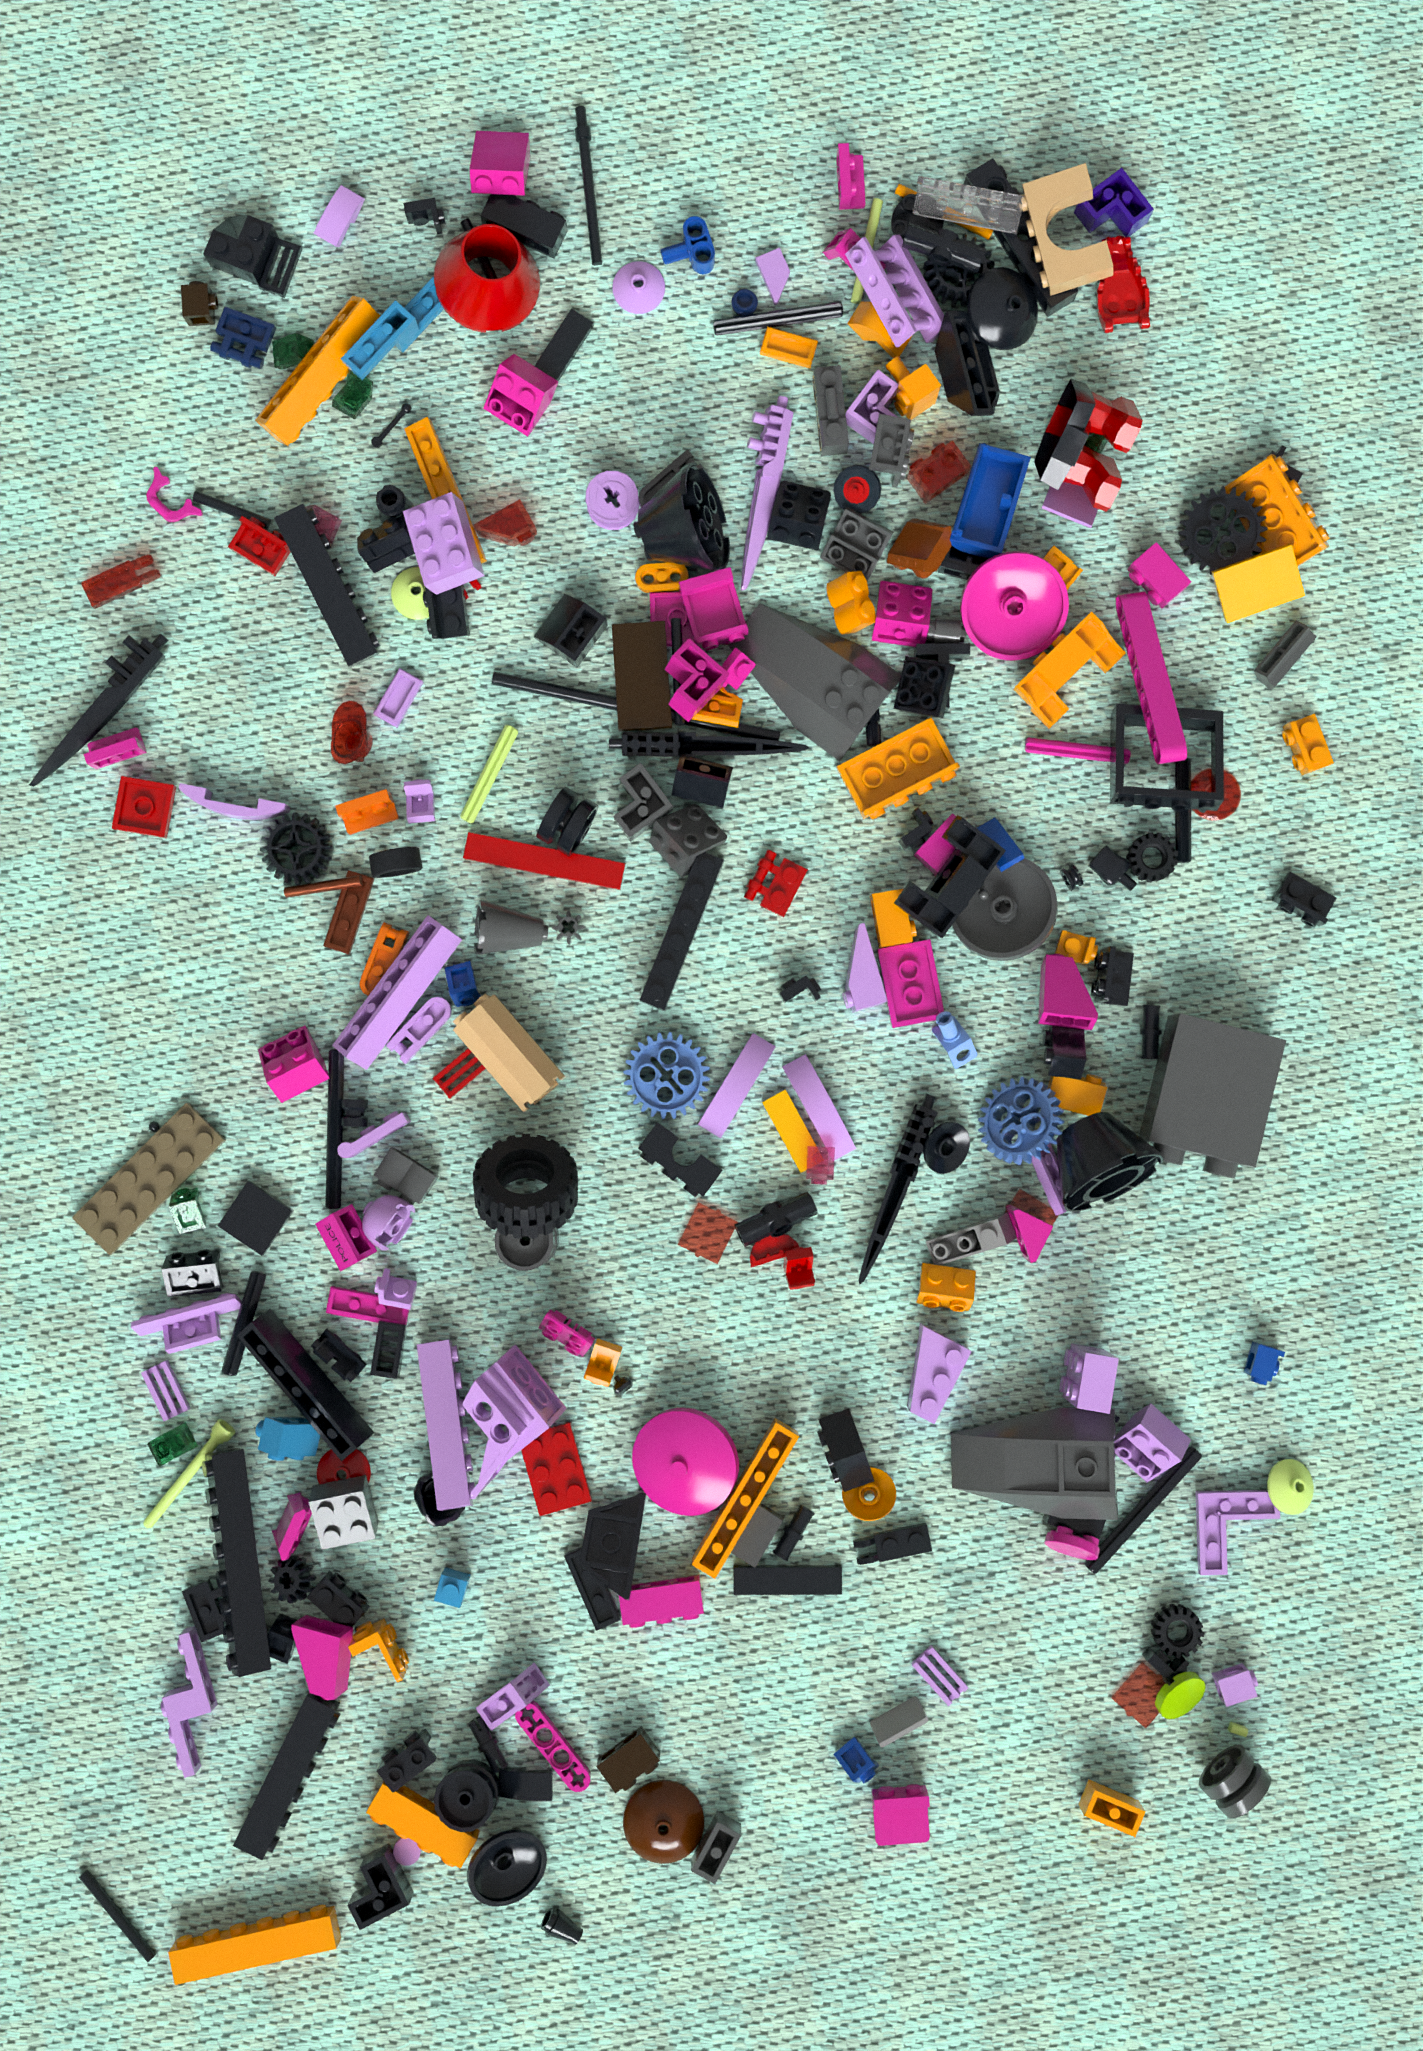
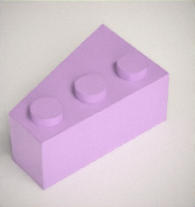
(934, 1372)

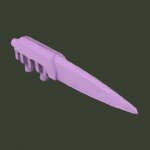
(771, 456)

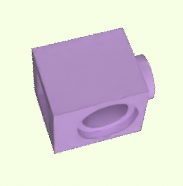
(1235, 1684)

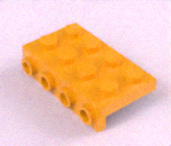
(1285, 512)
(898, 769)

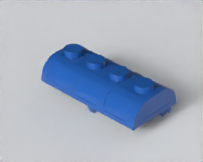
(989, 501)

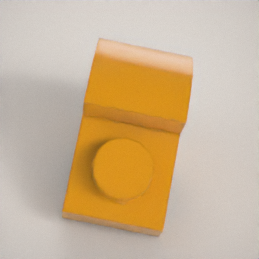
(870, 328)

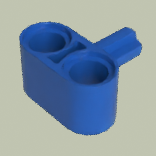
(692, 247)

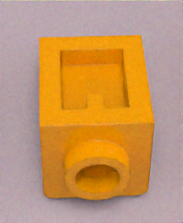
(1078, 947)

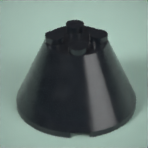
(685, 522)

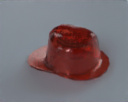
(350, 734)

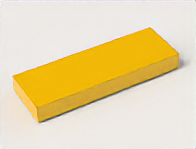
(790, 1127)

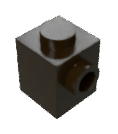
(198, 304)

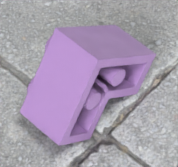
(871, 402)

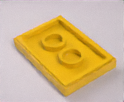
(1258, 583)

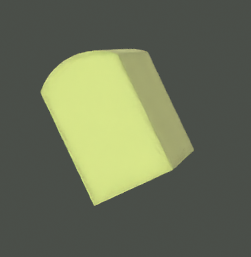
(1238, 1729)

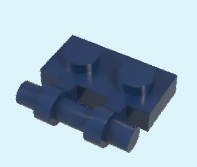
(245, 330)

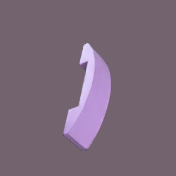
(265, 808)
(736, 1085)
(819, 1106)

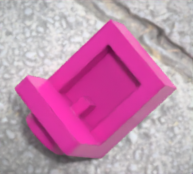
(738, 667)

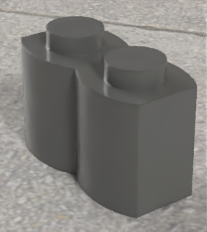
(406, 1176)

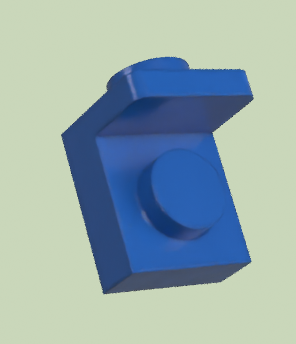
(462, 984)
(856, 1761)

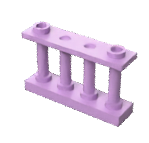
(909, 283)

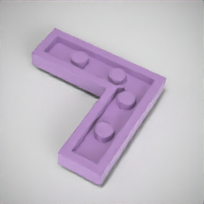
(1211, 1515)

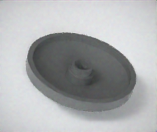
(1013, 917)

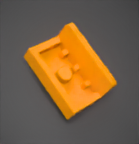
(946, 1287)

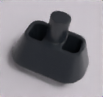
(622, 1385)

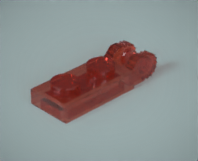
(119, 581)

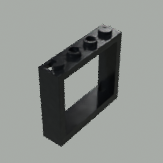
(1154, 797)

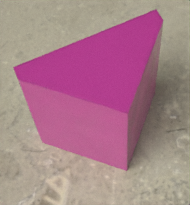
(1030, 1232)

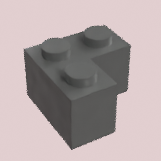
(647, 805)

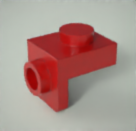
(798, 1267)

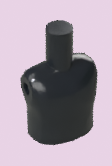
(1112, 868)

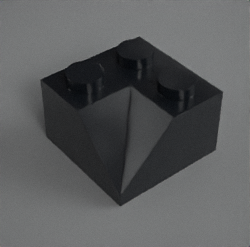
(241, 247)

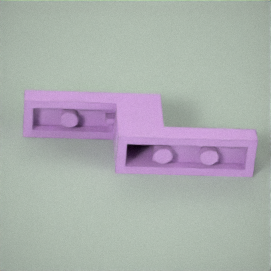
(188, 1702)

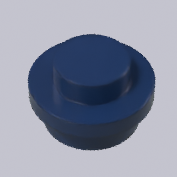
(744, 302)

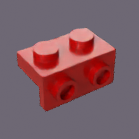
(260, 546)

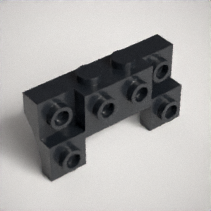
(955, 882)

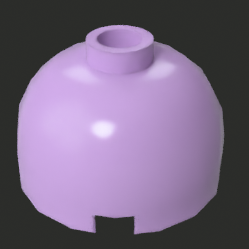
(386, 1220)

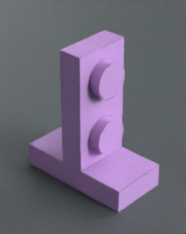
(513, 1696)

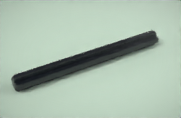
(334, 1129)
(1144, 1509)

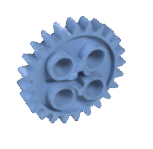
(685, 1059)
(1021, 1121)

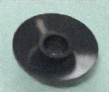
(946, 1147)

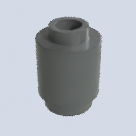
(945, 631)

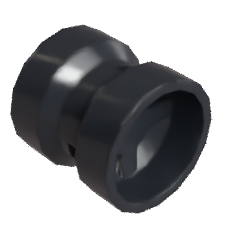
(354, 1112)

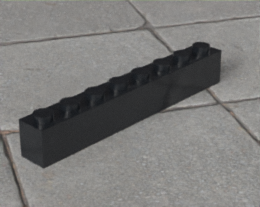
(237, 1562)

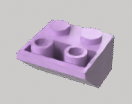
(1150, 1443)

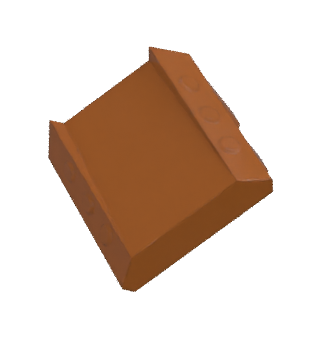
(920, 547)

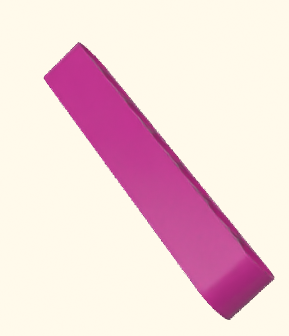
(1151, 678)

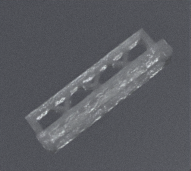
(968, 205)

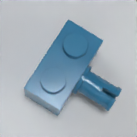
(287, 1438)

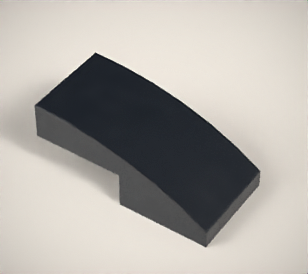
(526, 1784)

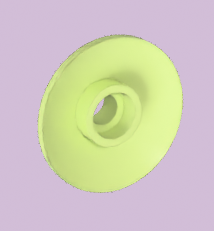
(402, 597)
(1282, 1488)

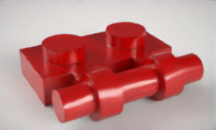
(783, 887)

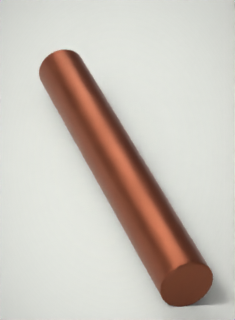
(323, 886)

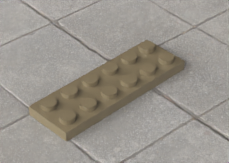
(149, 1178)

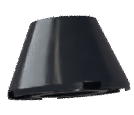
(1101, 1161)

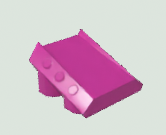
(292, 1525)

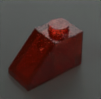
(508, 526)

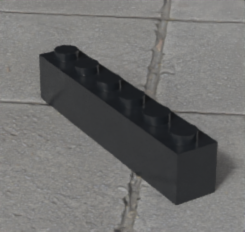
(327, 586)
(681, 931)
(305, 1384)
(286, 1775)

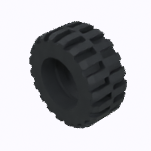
(531, 1212)

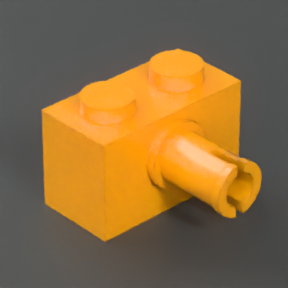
(915, 390)

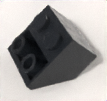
(571, 629)

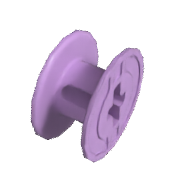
(605, 513)

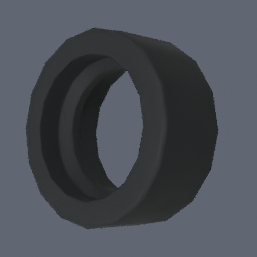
(395, 862)

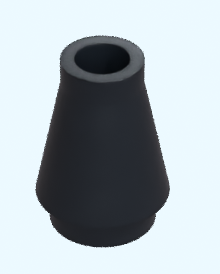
(559, 1926)

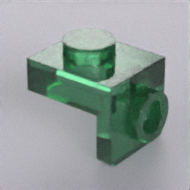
(290, 350)
(353, 396)
(172, 1444)

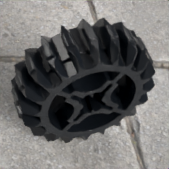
(959, 292)
(274, 848)

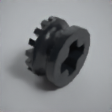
(1071, 877)

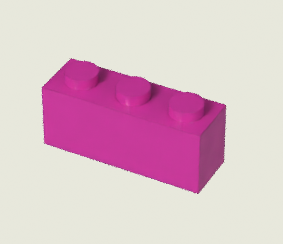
(662, 1601)

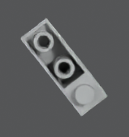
(972, 1239)

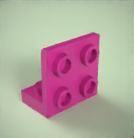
(902, 614)

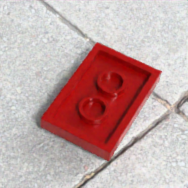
(556, 1470)

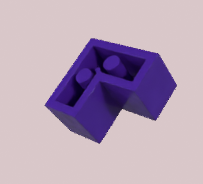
(1115, 199)

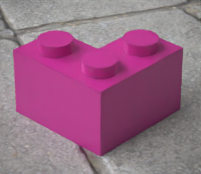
(698, 677)

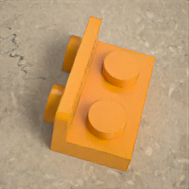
(1307, 744)

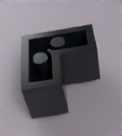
(846, 1452)
(386, 1888)

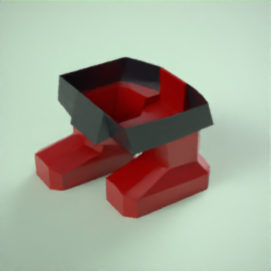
(1064, 439)

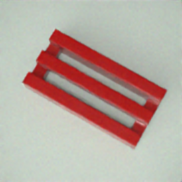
(444, 1085)

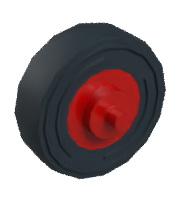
(857, 488)

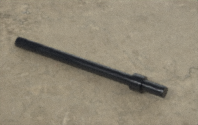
(583, 136)

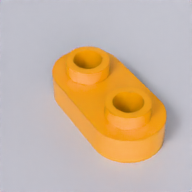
(661, 573)

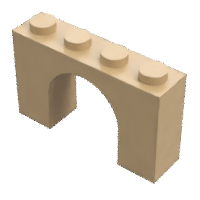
(1043, 201)

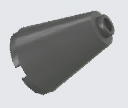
(506, 929)

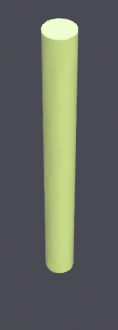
(870, 235)

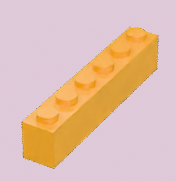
(316, 373)
(745, 1498)
(254, 1944)

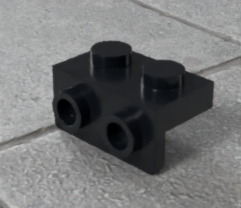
(408, 1761)

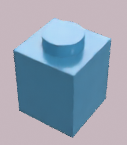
(452, 1587)

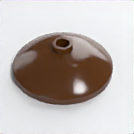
(669, 1805)

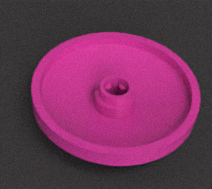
(1014, 605)
(685, 1461)

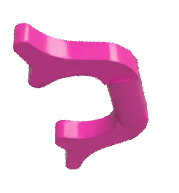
(169, 515)

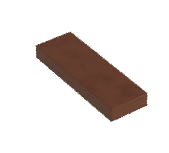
(348, 915)

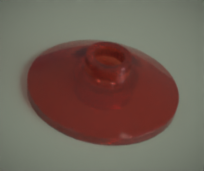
(1232, 794)

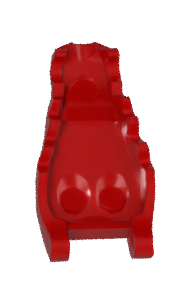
(1125, 294)

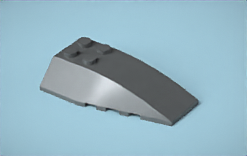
(816, 677)

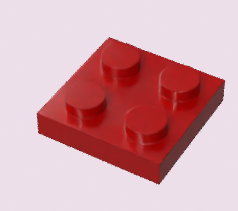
(144, 807)

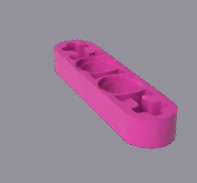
(549, 1747)

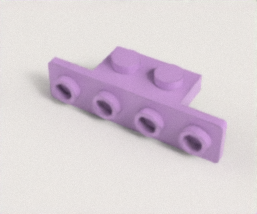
(188, 1325)

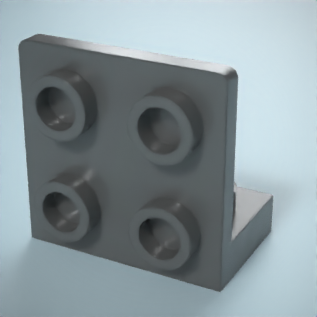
(890, 445)

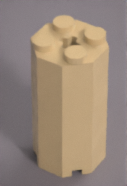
(507, 1051)

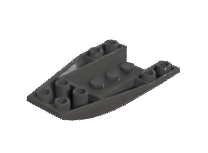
(1042, 1462)

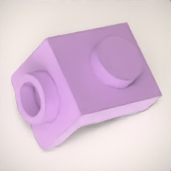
(419, 801)

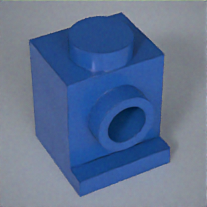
(1262, 1363)

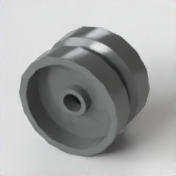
(526, 1255)
(1235, 1781)

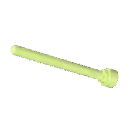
(220, 1433)

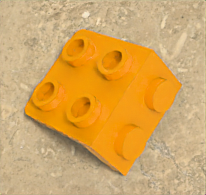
(383, 1635)

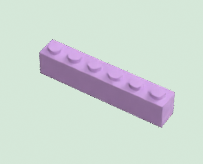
(396, 992)
(445, 1425)

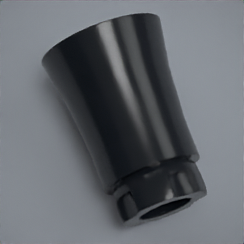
(388, 496)

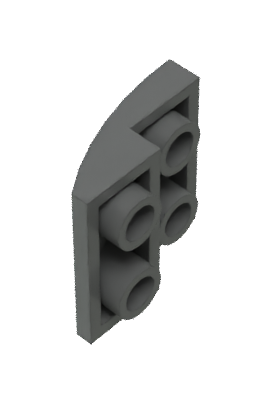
(856, 543)

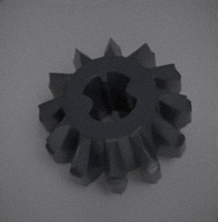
(292, 1590)

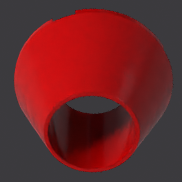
(480, 301)

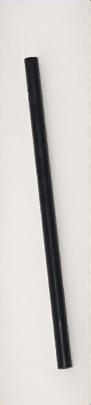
(610, 702)

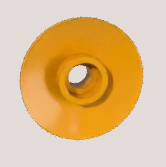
(883, 1502)

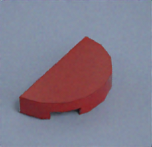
(771, 1249)

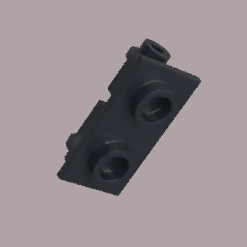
(330, 1347)

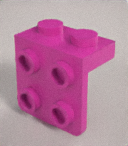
(901, 1814)

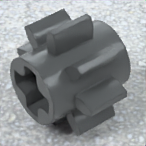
(569, 920)

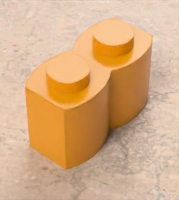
(851, 602)

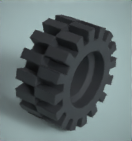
(1168, 857)
(1182, 1646)

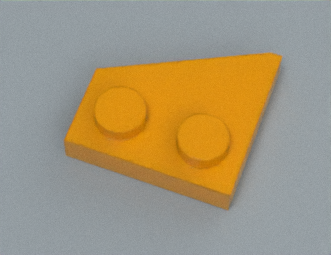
(721, 709)

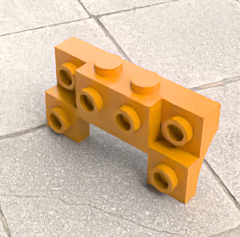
(1069, 654)

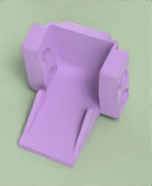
(517, 1400)

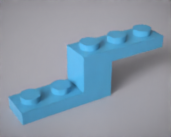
(395, 327)

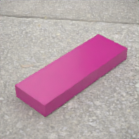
(363, 1306)

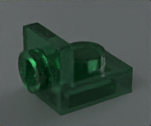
(186, 1210)

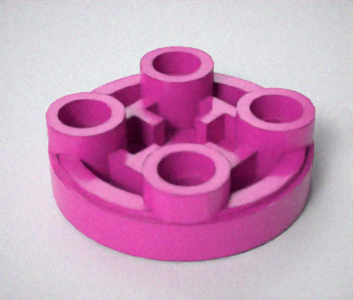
(1065, 1542)

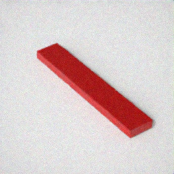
(543, 861)

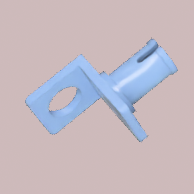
(953, 1039)

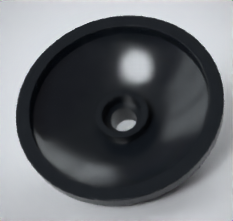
(993, 314)
(506, 1867)

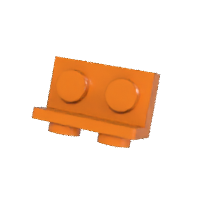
(367, 811)

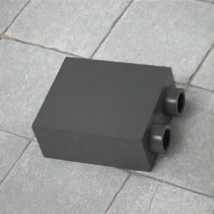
(1211, 1093)

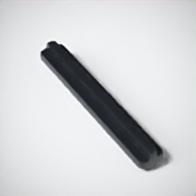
(1183, 818)
(244, 1318)

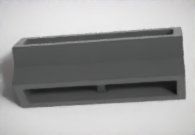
(1284, 654)

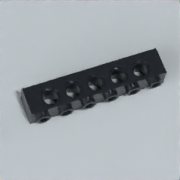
(1019, 251)

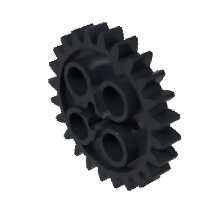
(1201, 519)

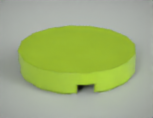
(1180, 1696)

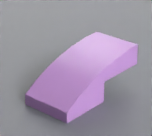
(338, 215)

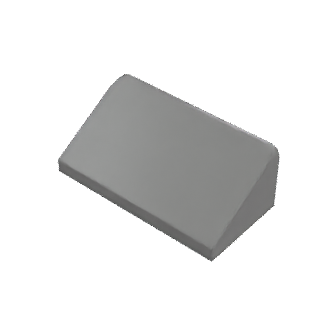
(899, 1721)

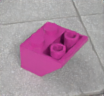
(520, 394)
(292, 1064)

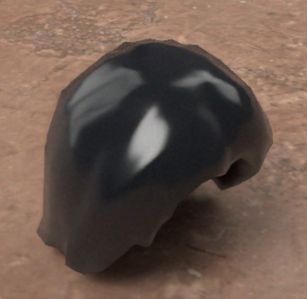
(426, 1501)

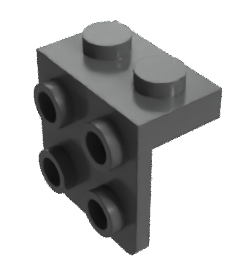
(684, 836)

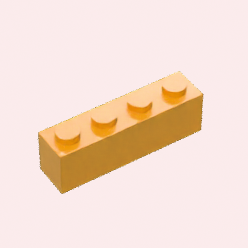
(416, 1819)

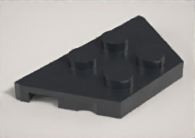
(613, 1542)

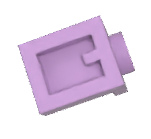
(395, 1291)

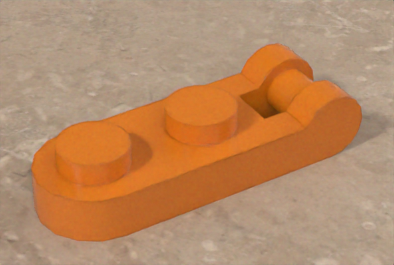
(382, 956)

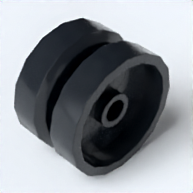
(566, 821)
(462, 1811)

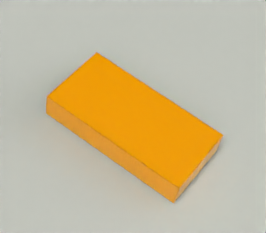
(788, 347)

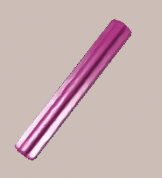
(1071, 750)

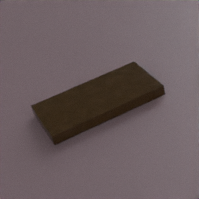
(641, 676)

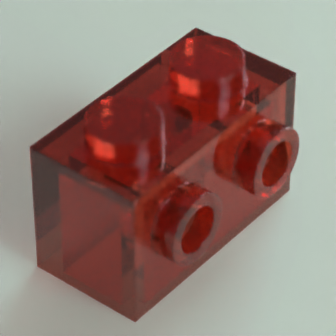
(938, 471)

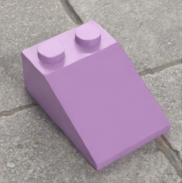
(863, 980)

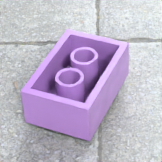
(443, 543)
(1089, 1378)

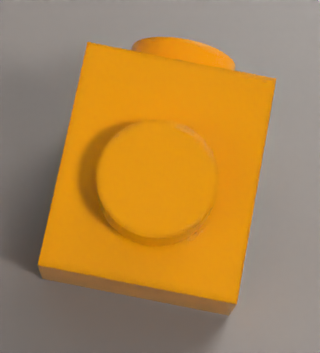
(602, 1362)

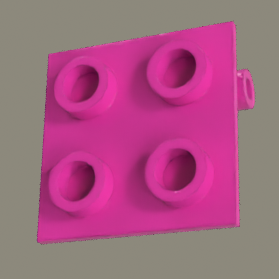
(575, 1341)

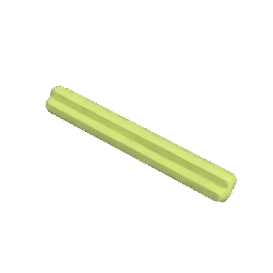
(489, 773)

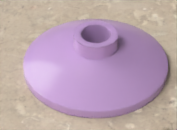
(643, 298)

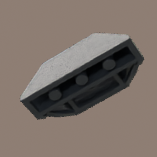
(966, 366)

